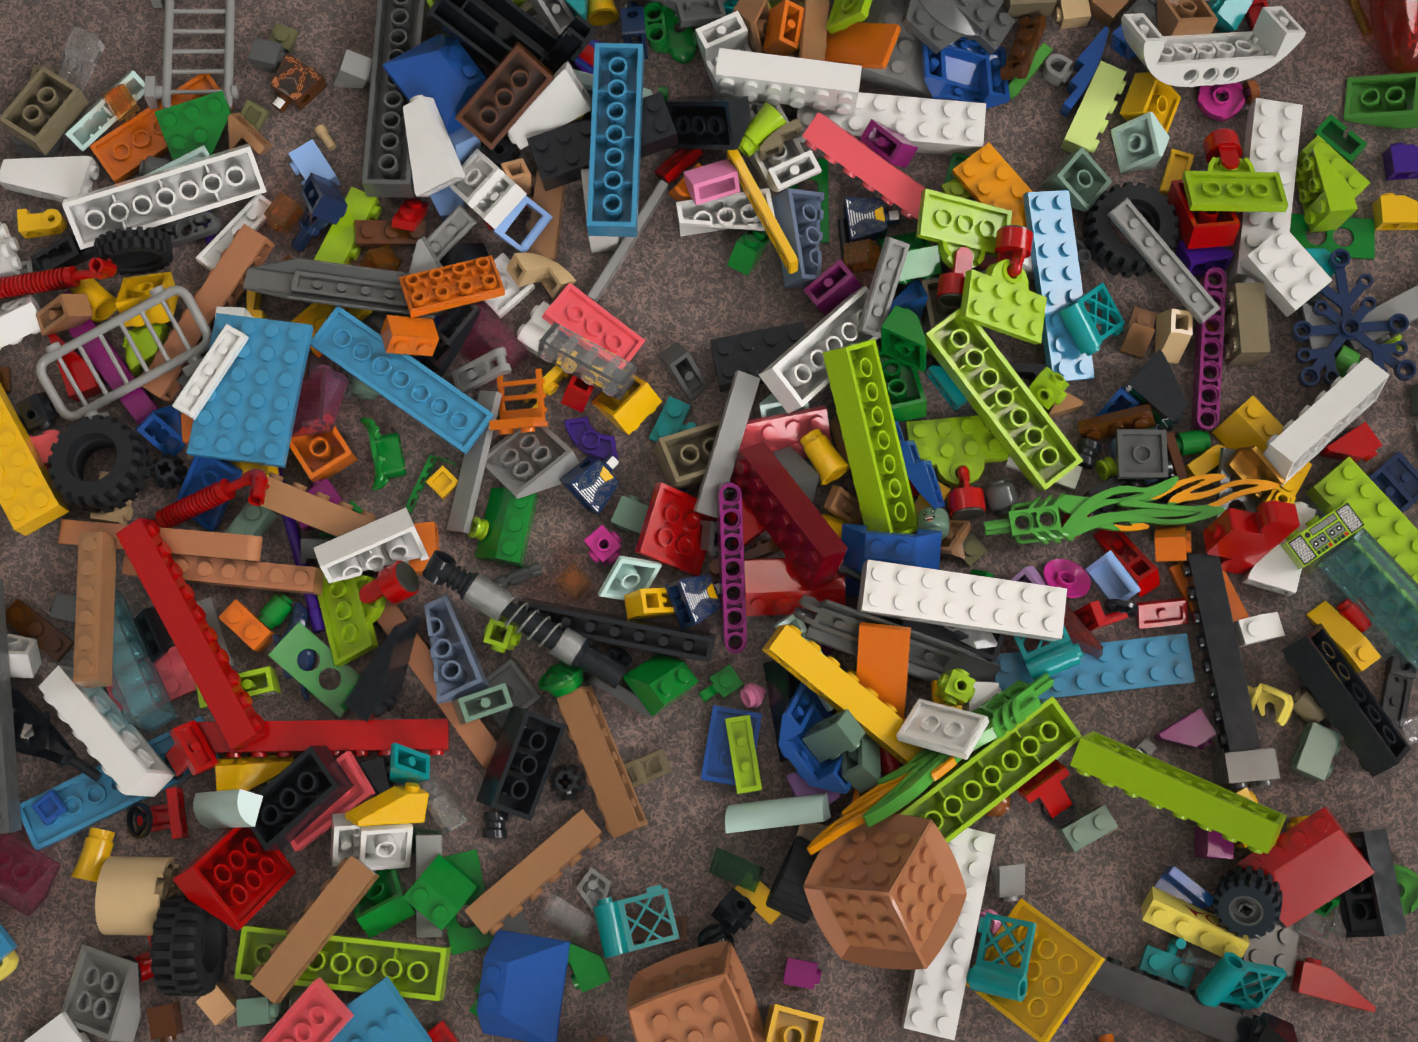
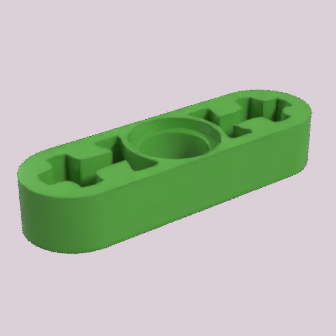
(1039, 58)

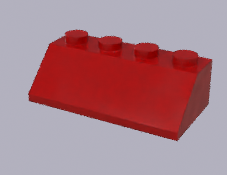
(776, 587)

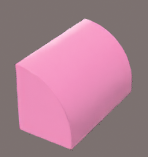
(712, 181)

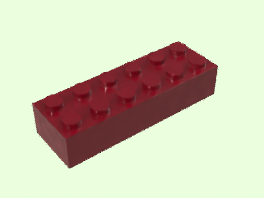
(788, 515)

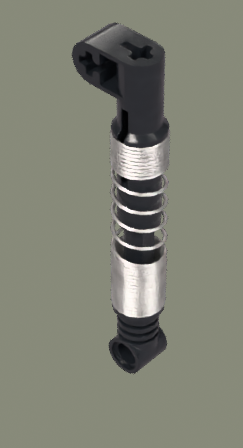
(497, 602)

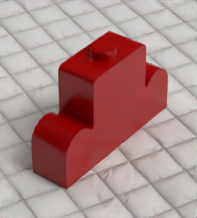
(1246, 536)

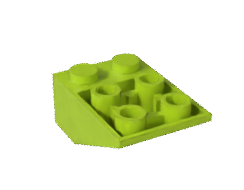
(1323, 193)

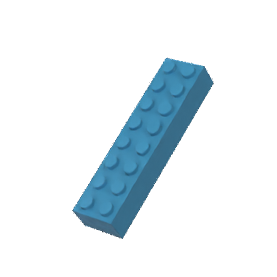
(615, 140)

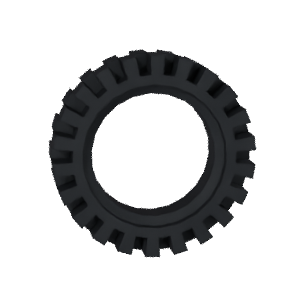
(150, 249)

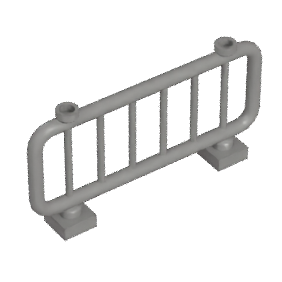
(154, 92)
(192, 355)

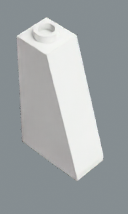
(557, 105)
(430, 148)
(1276, 570)

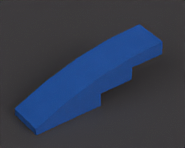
(1086, 67)
(920, 472)

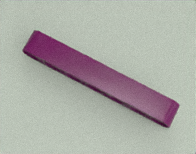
(1211, 362)
(136, 402)
(734, 579)

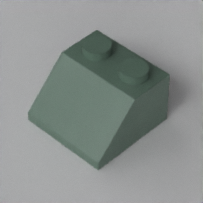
(1079, 176)

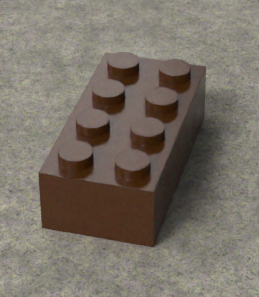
(504, 95)

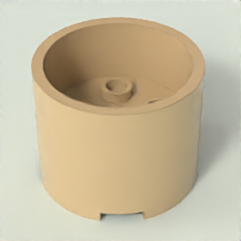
(132, 893)

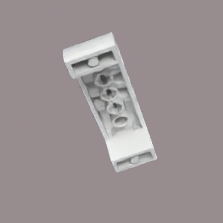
(1214, 56)
(792, 164)

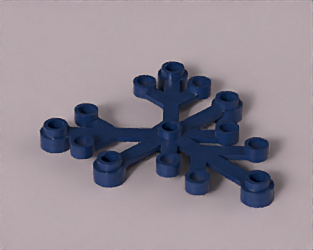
(1344, 300)

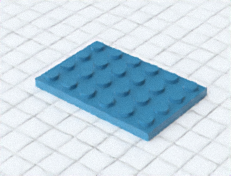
(258, 397)

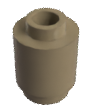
(1306, 706)

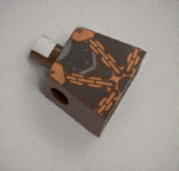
(295, 84)

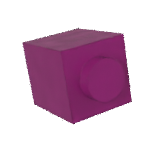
(801, 973)

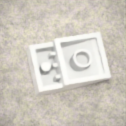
(487, 189)
(374, 845)

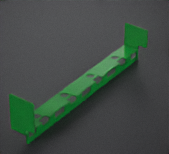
(423, 474)

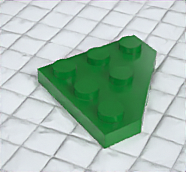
(194, 123)

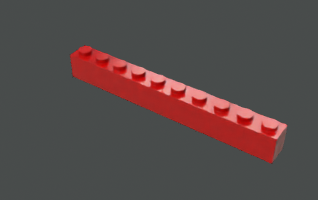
(191, 633)
(338, 736)

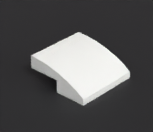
(59, 1030)

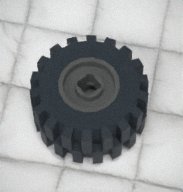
(1248, 902)

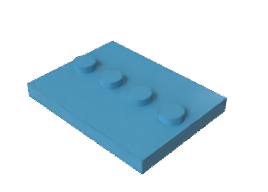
(382, 1017)

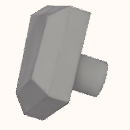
(593, 887)

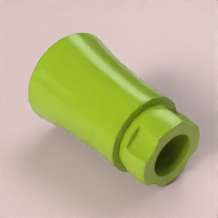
(760, 128)

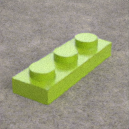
(743, 754)

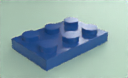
(202, 474)
(717, 758)

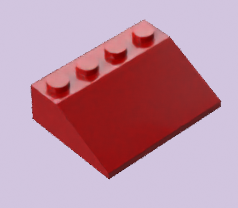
(1311, 865)
(234, 877)

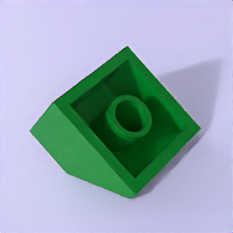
(904, 338)
(660, 682)
(440, 892)
(383, 904)

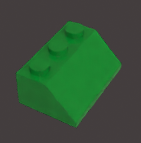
(508, 529)

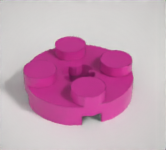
(1218, 109)

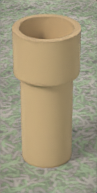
(323, 133)

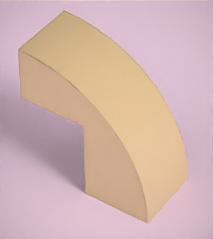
(534, 268)

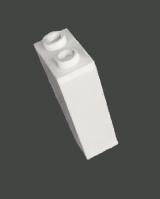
(50, 176)

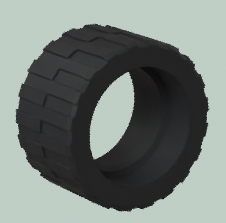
(787, 889)

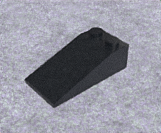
(385, 674)

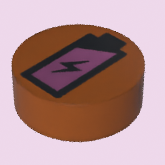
(1251, 91)

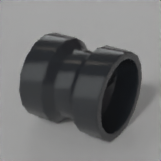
(1087, 451)
(495, 825)

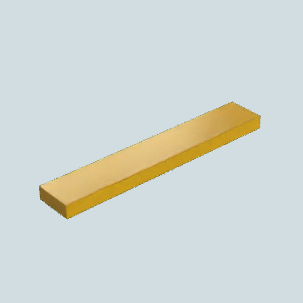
(764, 212)

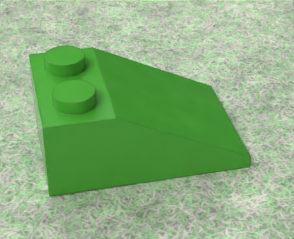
(1383, 100)

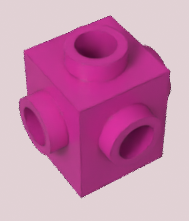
(600, 538)

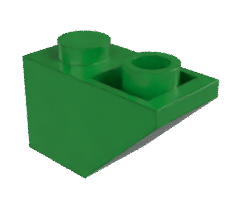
(748, 251)
(588, 968)

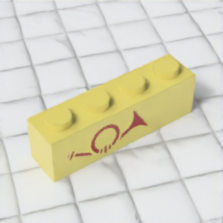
(1191, 923)

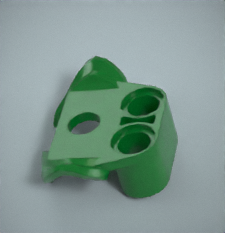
(679, 45)
(386, 454)

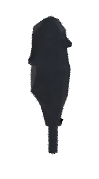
(47, 740)

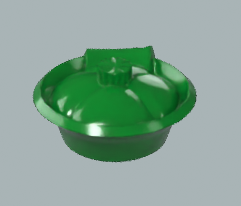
(561, 679)

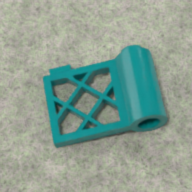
(1082, 323)
(1052, 657)
(614, 924)
(1228, 977)
(998, 978)

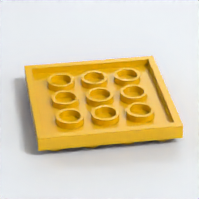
(1056, 973)

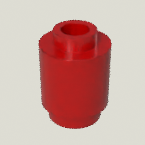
(1353, 615)

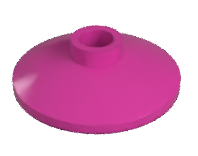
(1067, 575)

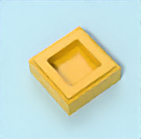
(442, 482)

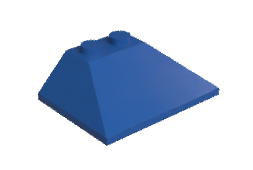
(439, 71)
(966, 73)
(896, 548)
(797, 719)
(523, 986)

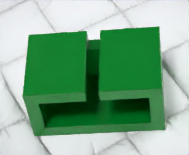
(1332, 133)

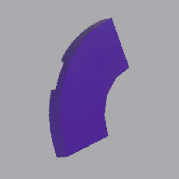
(589, 440)

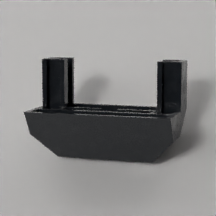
(494, 26)

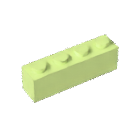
(1094, 108)

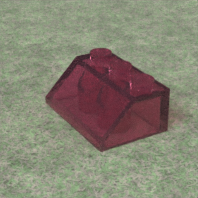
(491, 334)
(24, 874)

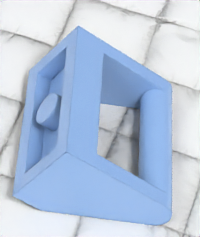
(533, 234)
(1112, 578)

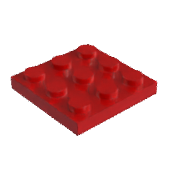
(673, 530)

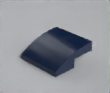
(1397, 481)

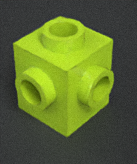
(1049, 388)
(493, 635)
(948, 688)

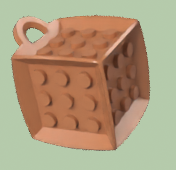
(887, 893)
(695, 999)

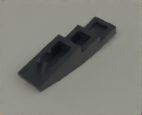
(62, 254)
(452, 335)

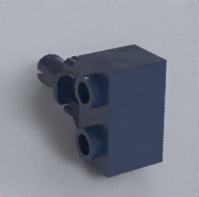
(323, 206)

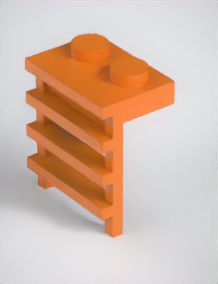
(521, 419)

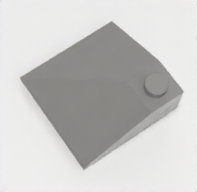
(530, 461)
(104, 995)

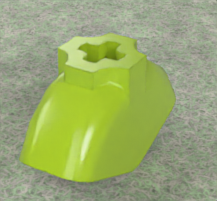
(145, 345)

